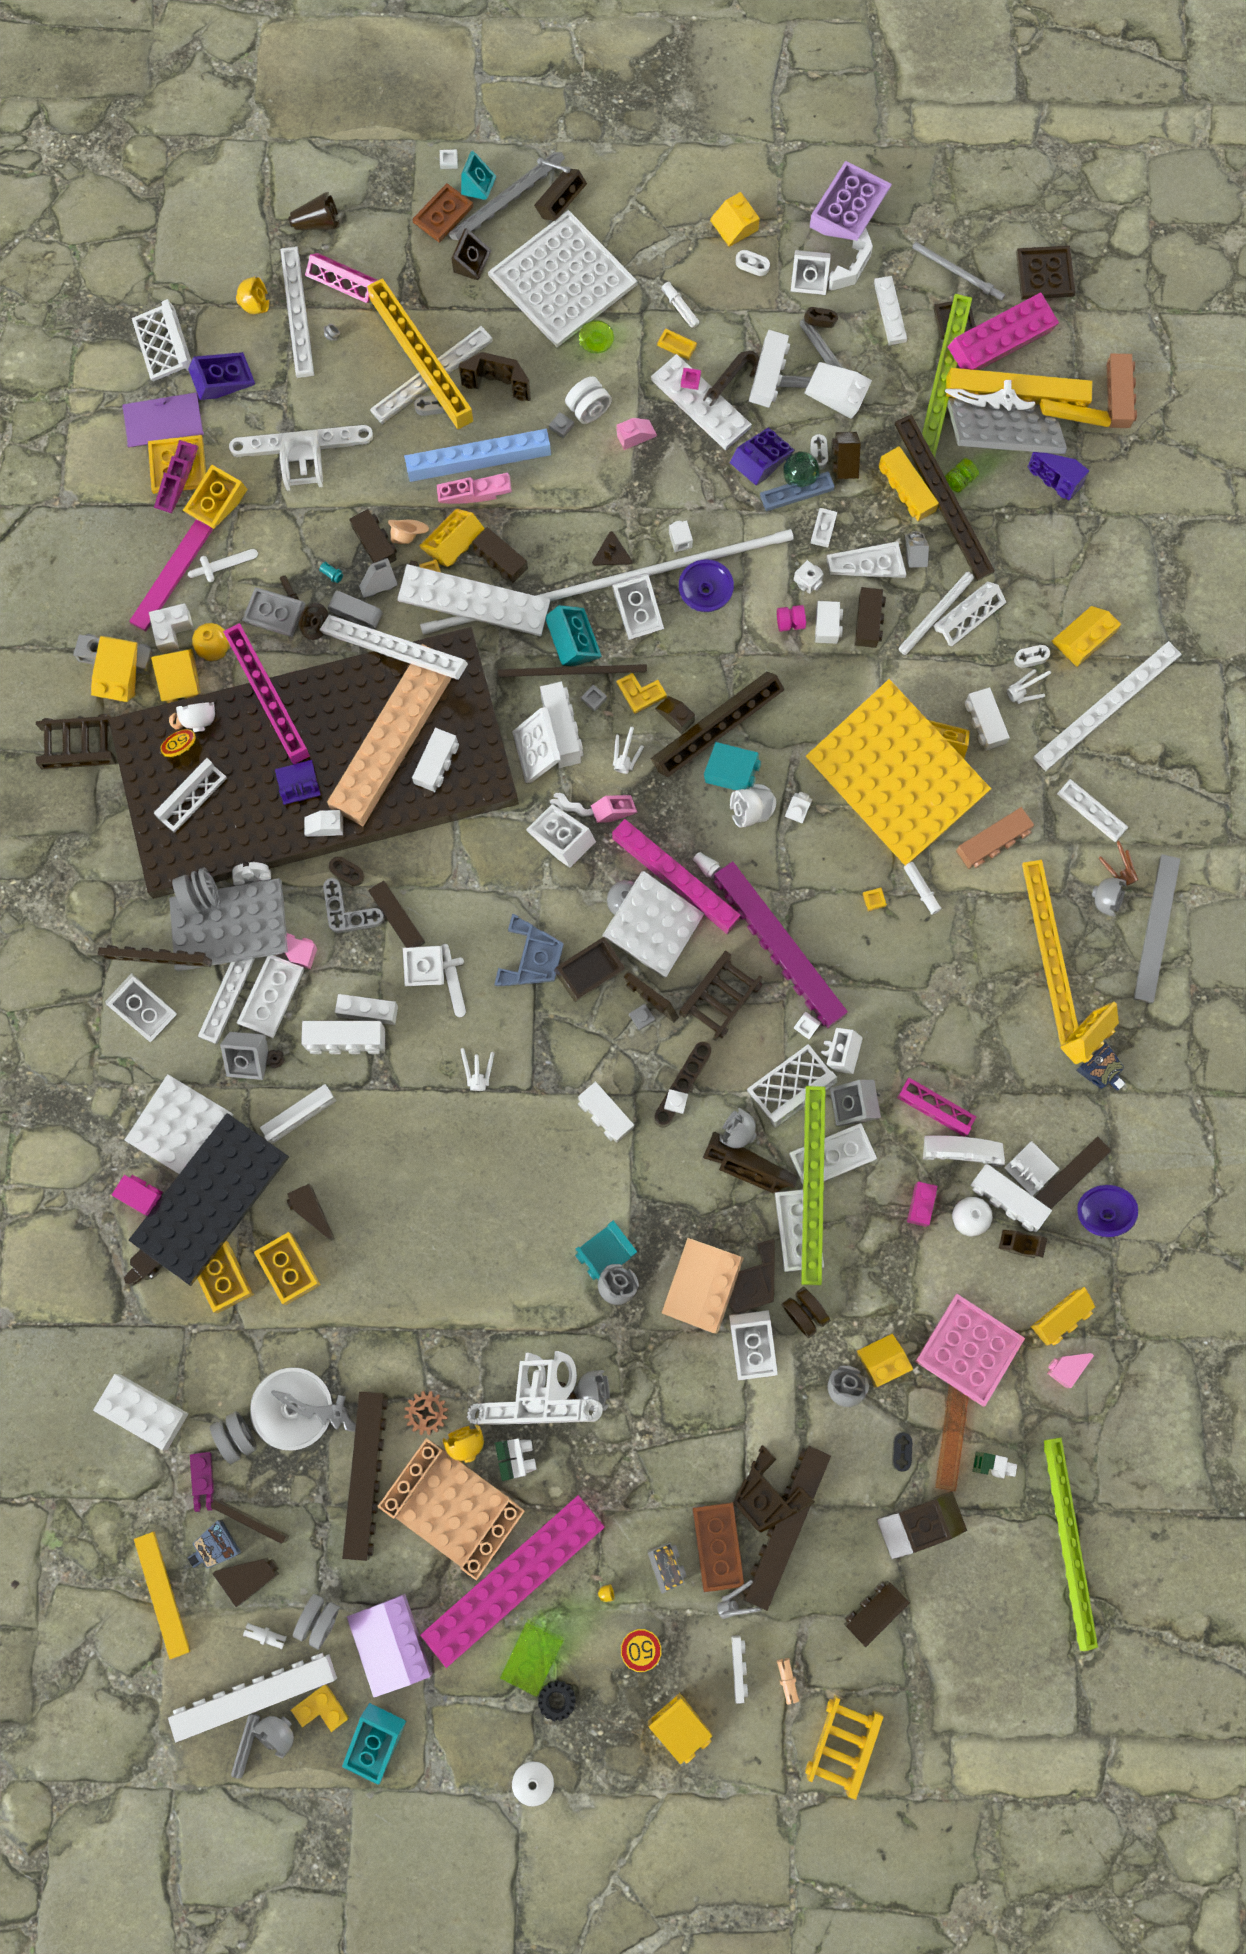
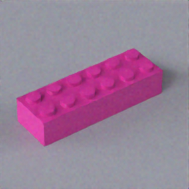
(1003, 334)

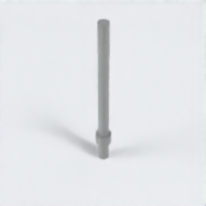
(987, 288)

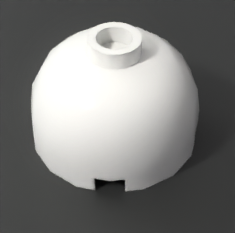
(196, 715)
(747, 807)
(972, 1216)

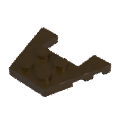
(756, 1284)
(762, 1502)

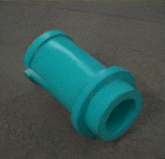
(335, 574)

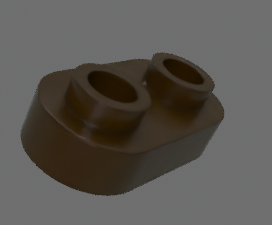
(347, 871)

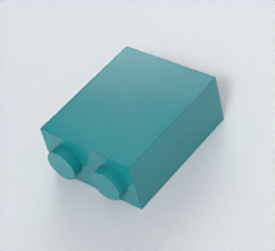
(732, 767)

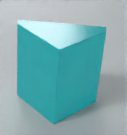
(476, 178)

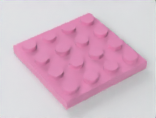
(970, 1350)

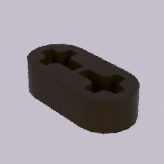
(820, 317)

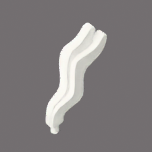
(566, 806)

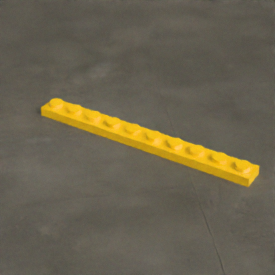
(1050, 949)

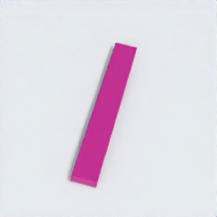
(171, 574)

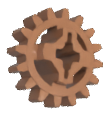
(424, 1422)

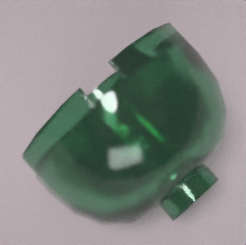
(801, 469)

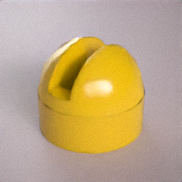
(606, 1593)

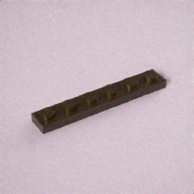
(148, 955)

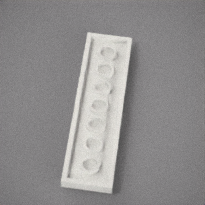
(473, 600)

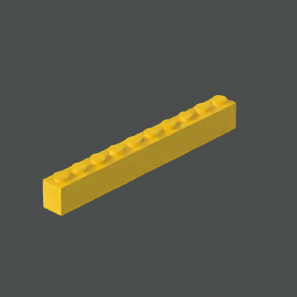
(420, 354)

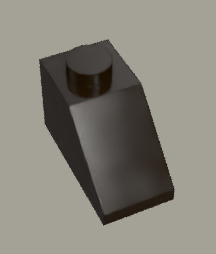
(676, 714)

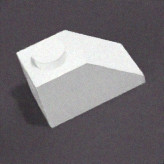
(324, 823)

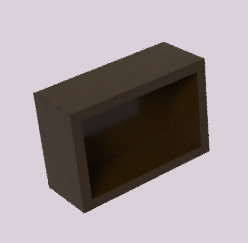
(589, 969)

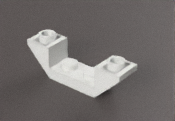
(842, 277)

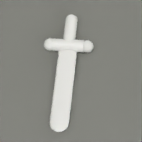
(208, 568)
(453, 981)

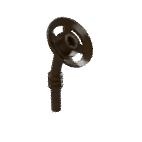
(308, 620)

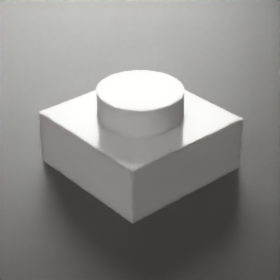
(561, 425)
(594, 698)
(642, 1017)

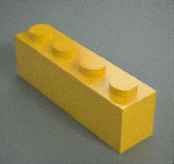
(908, 484)

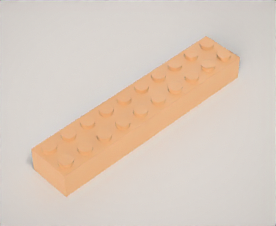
(387, 743)

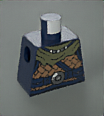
(1103, 1068)

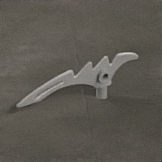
(335, 1413)

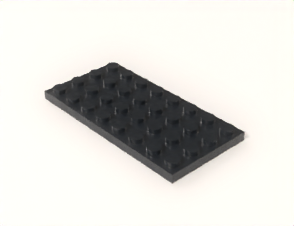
(208, 1199)

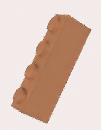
(1121, 390)
(994, 838)

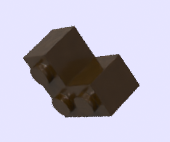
(847, 451)

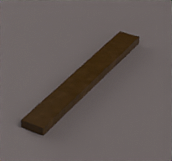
(572, 670)

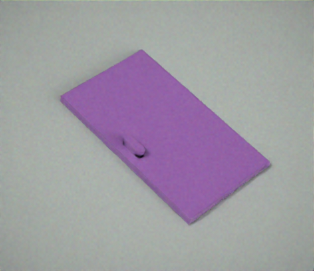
(159, 421)

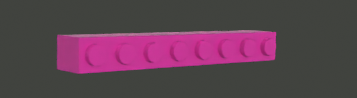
(266, 694)
(676, 876)

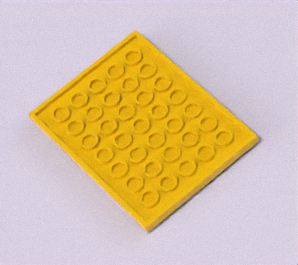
(898, 772)

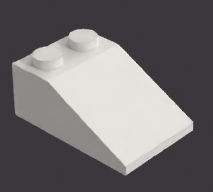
(838, 388)
(637, 606)
(561, 835)
(140, 1007)
(753, 1345)

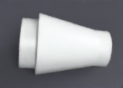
(707, 865)

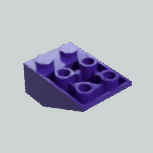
(761, 456)
(1059, 472)

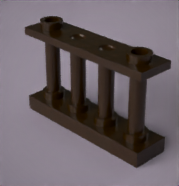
(85, 757)
(713, 978)

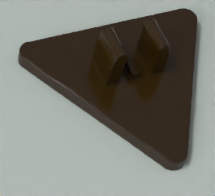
(612, 552)

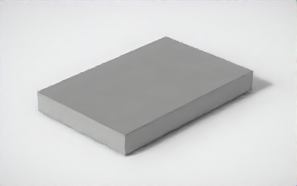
(273, 612)

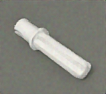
(681, 306)
(922, 888)

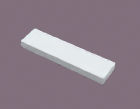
(1092, 810)

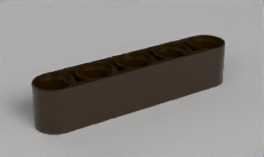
(689, 1077)

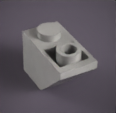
(916, 549)
(378, 578)

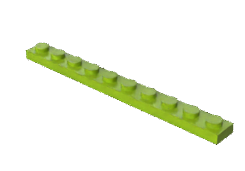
(938, 399)
(813, 1186)
(1070, 1544)

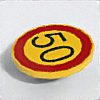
(178, 743)
(641, 1650)

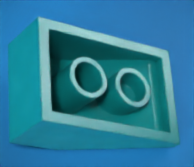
(373, 1743)

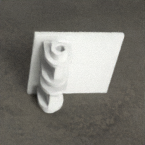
(1031, 1168)

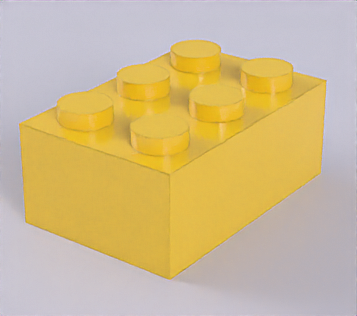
(287, 1268)
(224, 1280)

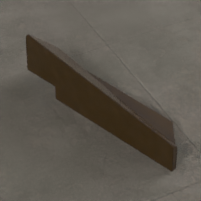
(748, 1166)

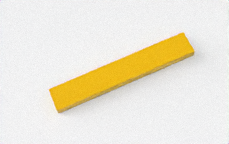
(162, 1595)

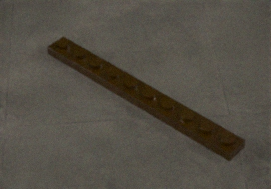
(944, 495)

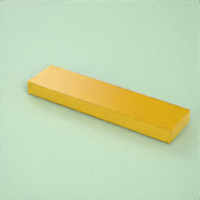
(1075, 413)

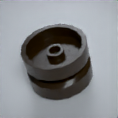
(808, 1310)

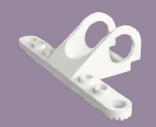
(301, 447)
(538, 1402)

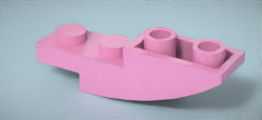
(472, 490)

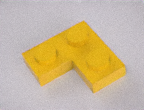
(638, 697)
(321, 1703)

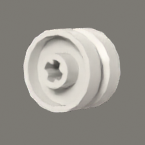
(588, 400)

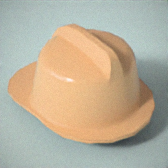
(406, 530)

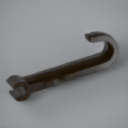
(747, 356)

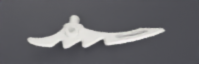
(1005, 396)

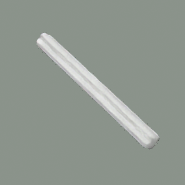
(936, 613)

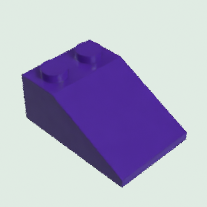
(220, 374)

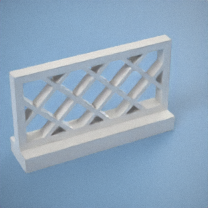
(174, 332)
(796, 1103)

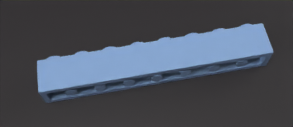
(478, 455)

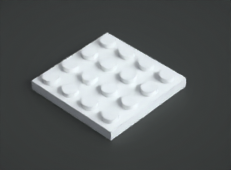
(653, 924)
(175, 1124)

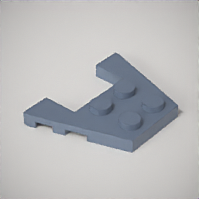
(538, 959)

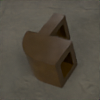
(1022, 1244)

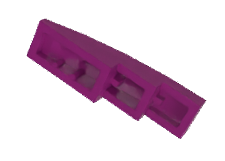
(176, 476)

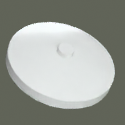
(278, 1423)

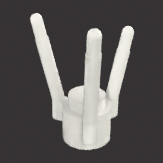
(1016, 691)
(623, 763)
(477, 1082)

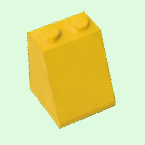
(176, 675)
(680, 1729)

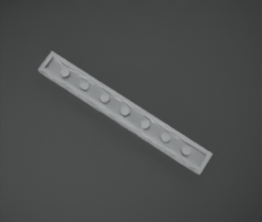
(1156, 929)

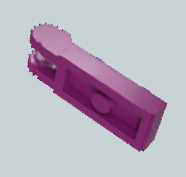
(202, 1479)

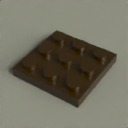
(1045, 272)

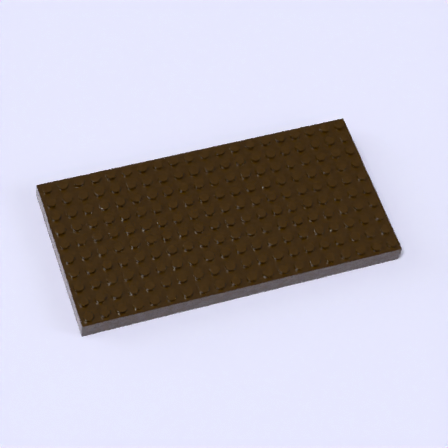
(333, 714)

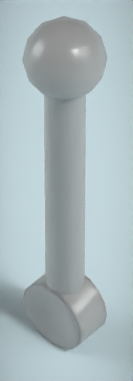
(540, 161)

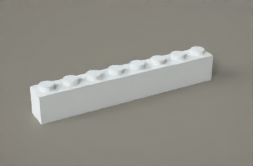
(251, 1698)

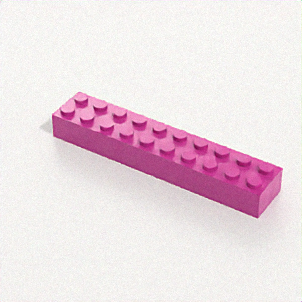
(512, 1581)

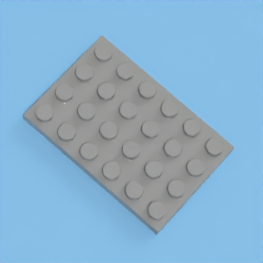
(1005, 429)
(240, 928)

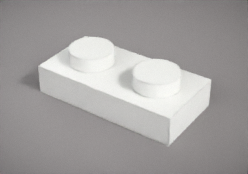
(823, 527)

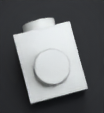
(798, 807)

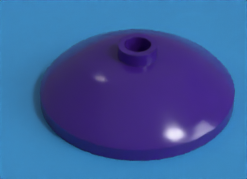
(710, 576)
(1107, 1202)

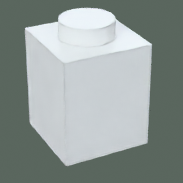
(680, 536)

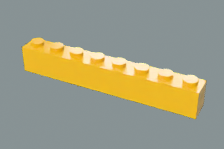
(1027, 387)

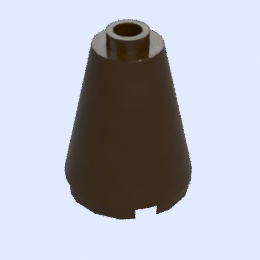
(316, 214)

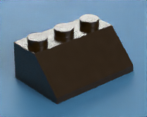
(876, 1613)

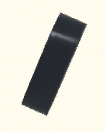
(896, 1454)

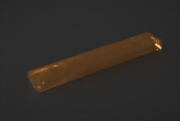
(951, 1440)

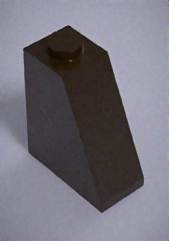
(246, 1579)

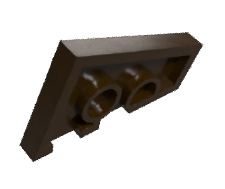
(651, 996)

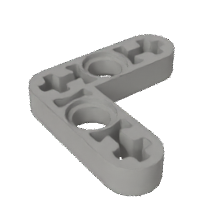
(346, 918)

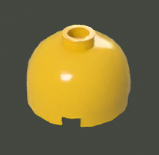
(252, 296)
(210, 642)
(464, 1443)

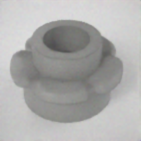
(331, 332)

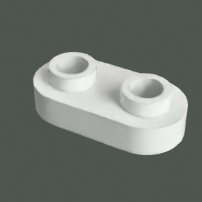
(753, 263)

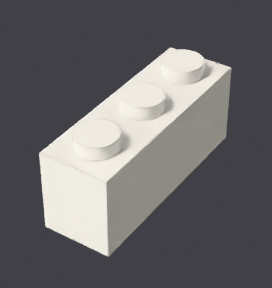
(987, 719)
(435, 760)
(366, 1009)
(605, 1112)

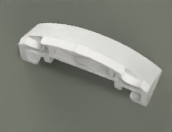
(964, 1149)

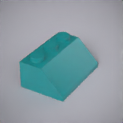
(572, 635)

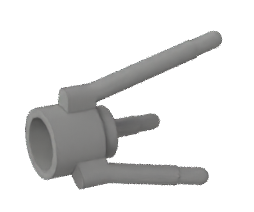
(730, 1608)

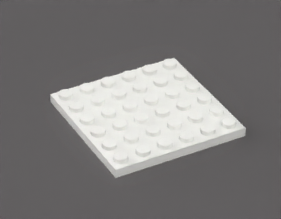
(562, 278)

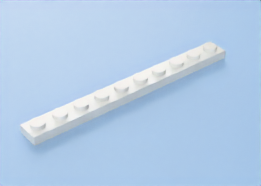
(394, 647)
(1107, 706)

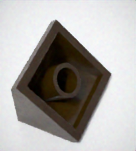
(470, 256)

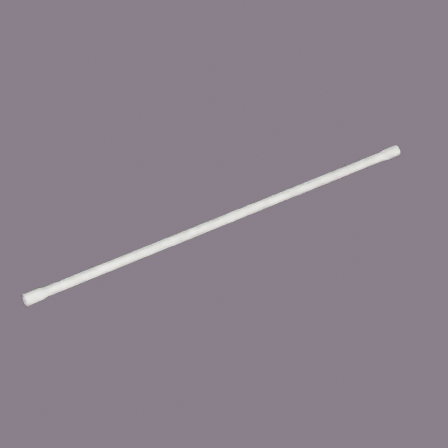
(776, 538)

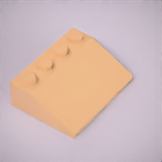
(702, 1285)

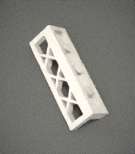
(966, 608)
(183, 792)
(298, 1114)

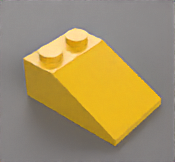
(215, 497)
(115, 669)

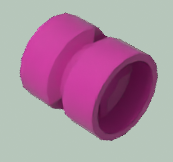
(791, 618)

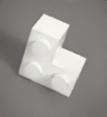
(167, 623)

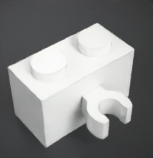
(843, 1050)

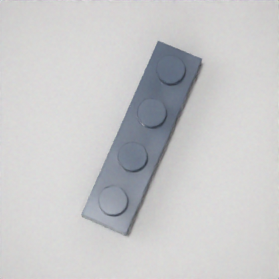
(790, 494)

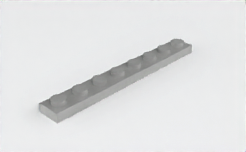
(510, 193)

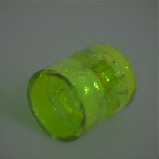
(963, 474)

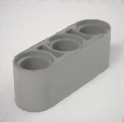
(355, 610)

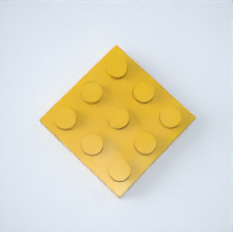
(160, 455)

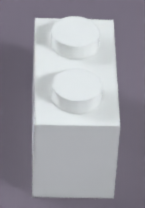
(827, 622)

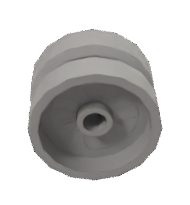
(233, 1437)
(316, 1621)

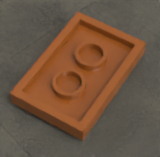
(443, 212)

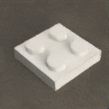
(423, 966)

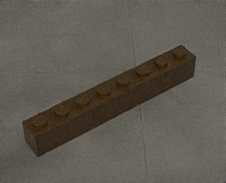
(717, 724)
(364, 1476)
(785, 1534)

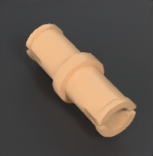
(787, 1681)

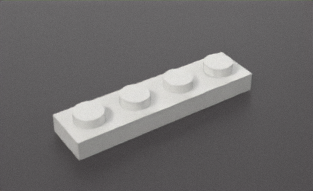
(890, 310)

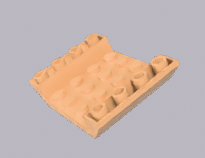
(452, 1508)

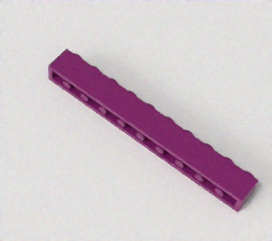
(780, 945)

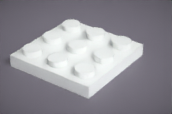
(536, 745)

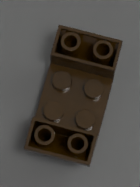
(495, 368)
(922, 1526)

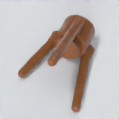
(1127, 874)

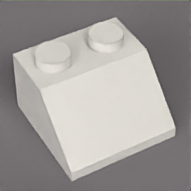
(810, 272)

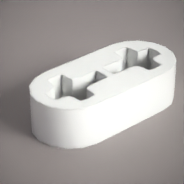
(823, 451)
(1031, 652)

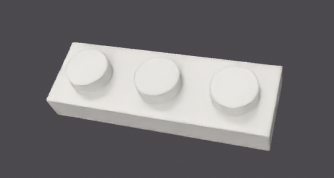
(739, 1669)

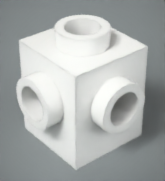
(809, 577)

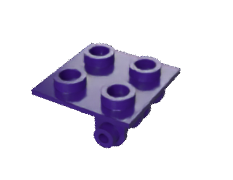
(297, 782)

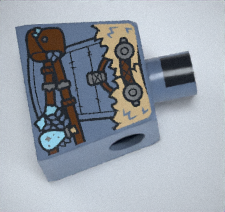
(214, 1546)

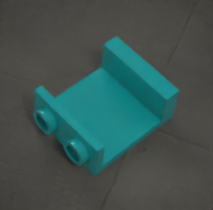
(604, 1249)

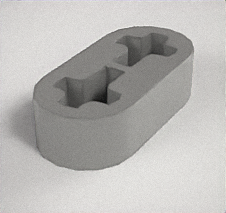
(431, 406)

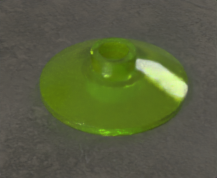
(596, 330)

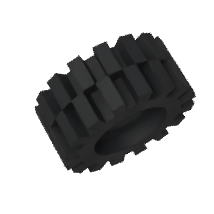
(543, 1700)

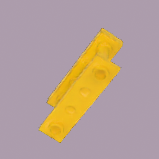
(866, 1743)

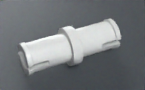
(264, 1636)

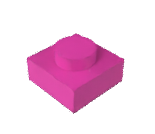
(690, 378)

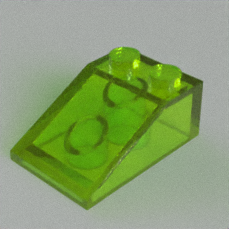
(532, 1658)

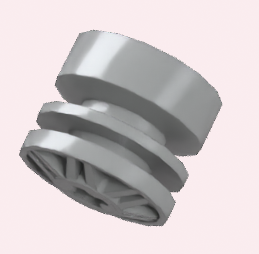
(193, 893)

